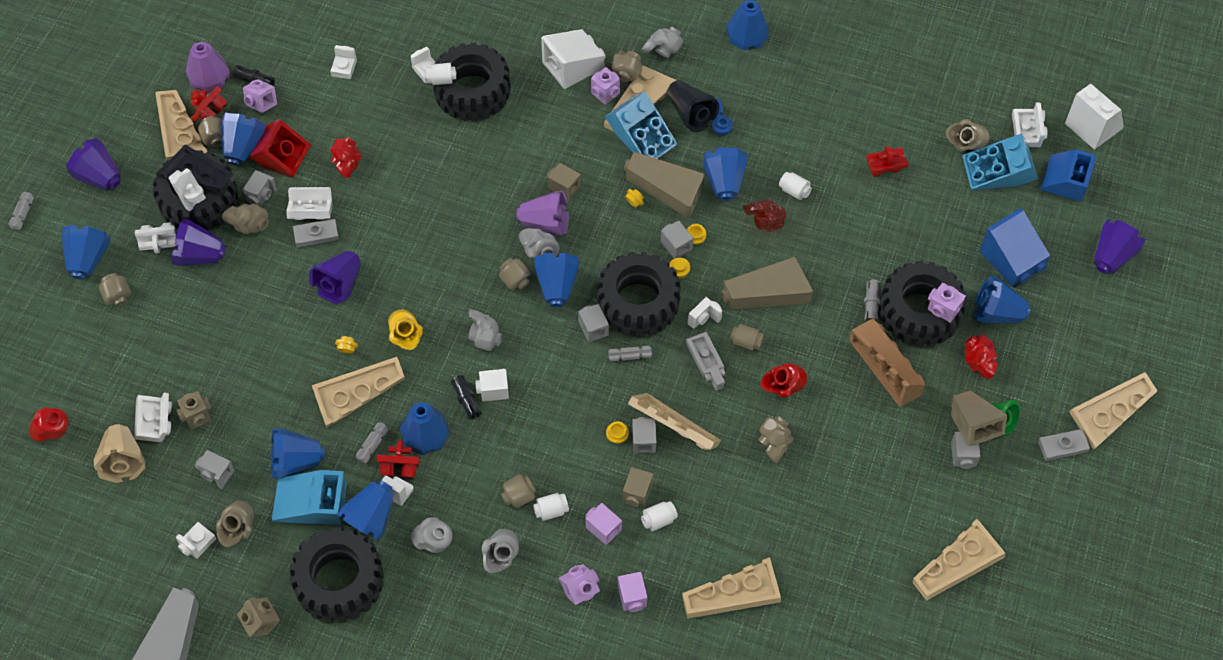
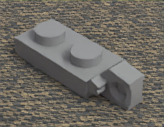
(707, 359)

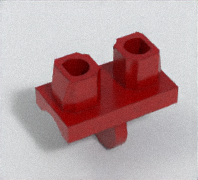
(204, 103)
(886, 161)
(388, 462)

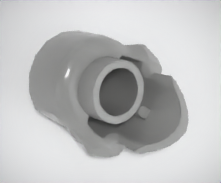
(665, 41)
(538, 243)
(484, 332)
(432, 535)
(500, 550)

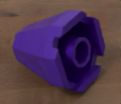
(94, 165)
(196, 245)
(1117, 246)
(336, 276)

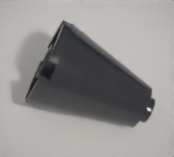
(693, 105)

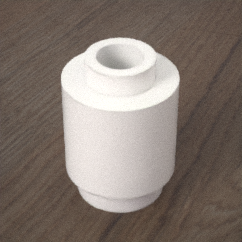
(440, 74)
(795, 185)
(551, 506)
(659, 516)

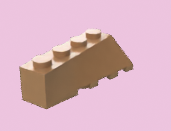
(887, 362)

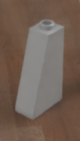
(172, 629)

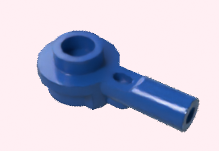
(722, 125)

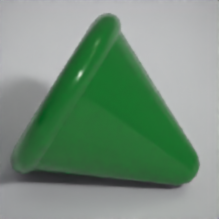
(1012, 409)

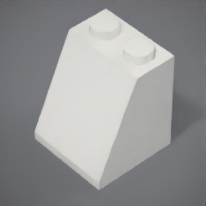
(571, 56)
(1094, 117)

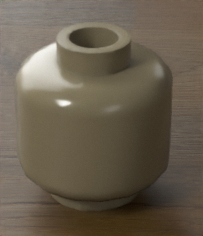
(211, 131)
(514, 274)
(114, 290)
(518, 491)

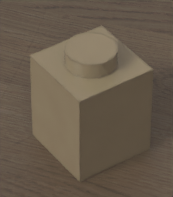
(564, 180)
(637, 487)

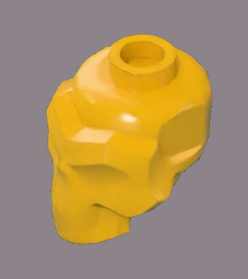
(404, 329)

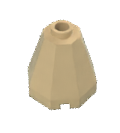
(118, 455)

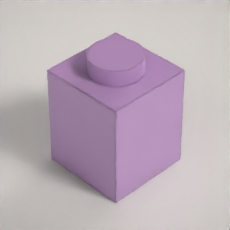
(603, 523)
(632, 592)

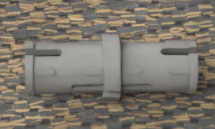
(872, 300)

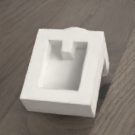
(421, 60)
(344, 62)
(702, 311)
(399, 488)
(195, 541)

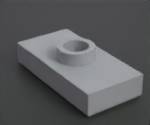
(315, 233)
(1063, 445)

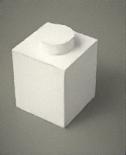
(492, 385)

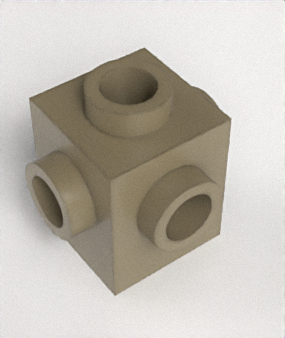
(194, 410)
(258, 617)

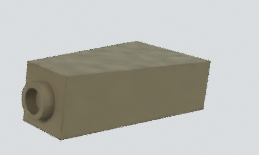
(666, 182)
(769, 286)

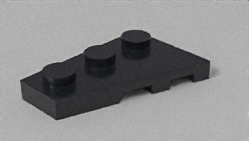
(205, 171)

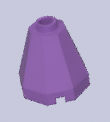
(206, 67)
(546, 213)

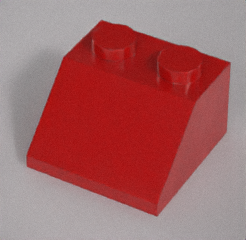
(280, 149)

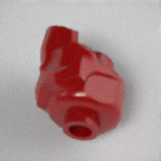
(346, 156)
(981, 355)
(784, 380)
(48, 424)

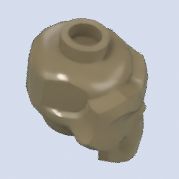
(627, 65)
(967, 135)
(247, 218)
(776, 437)
(235, 523)

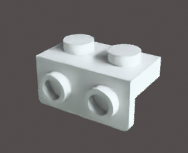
(1030, 124)
(309, 203)
(152, 418)

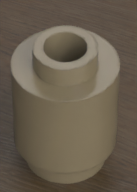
(747, 337)

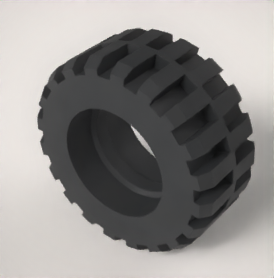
(479, 101)
(205, 213)
(639, 270)
(908, 323)
(330, 547)

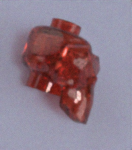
(767, 214)

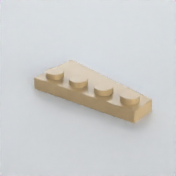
(648, 81)
(175, 124)
(352, 390)
(1110, 409)
(674, 420)
(965, 557)
(743, 590)

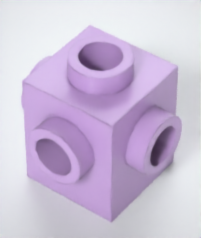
(605, 85)
(259, 95)
(945, 302)
(580, 584)

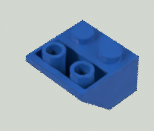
(1069, 174)

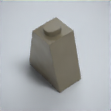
(977, 418)

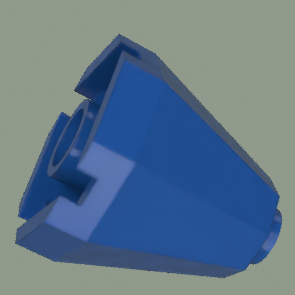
(748, 26)
(239, 137)
(725, 171)
(83, 249)
(556, 276)
(1000, 303)
(424, 429)
(293, 453)
(370, 509)

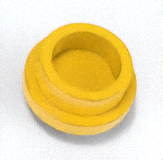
(634, 198)
(698, 233)
(681, 266)
(346, 345)
(617, 432)

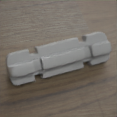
(21, 210)
(630, 353)
(371, 442)

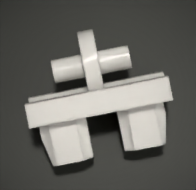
(187, 188)
(156, 238)

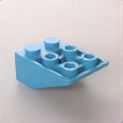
(641, 127)
(1000, 164)
(310, 498)

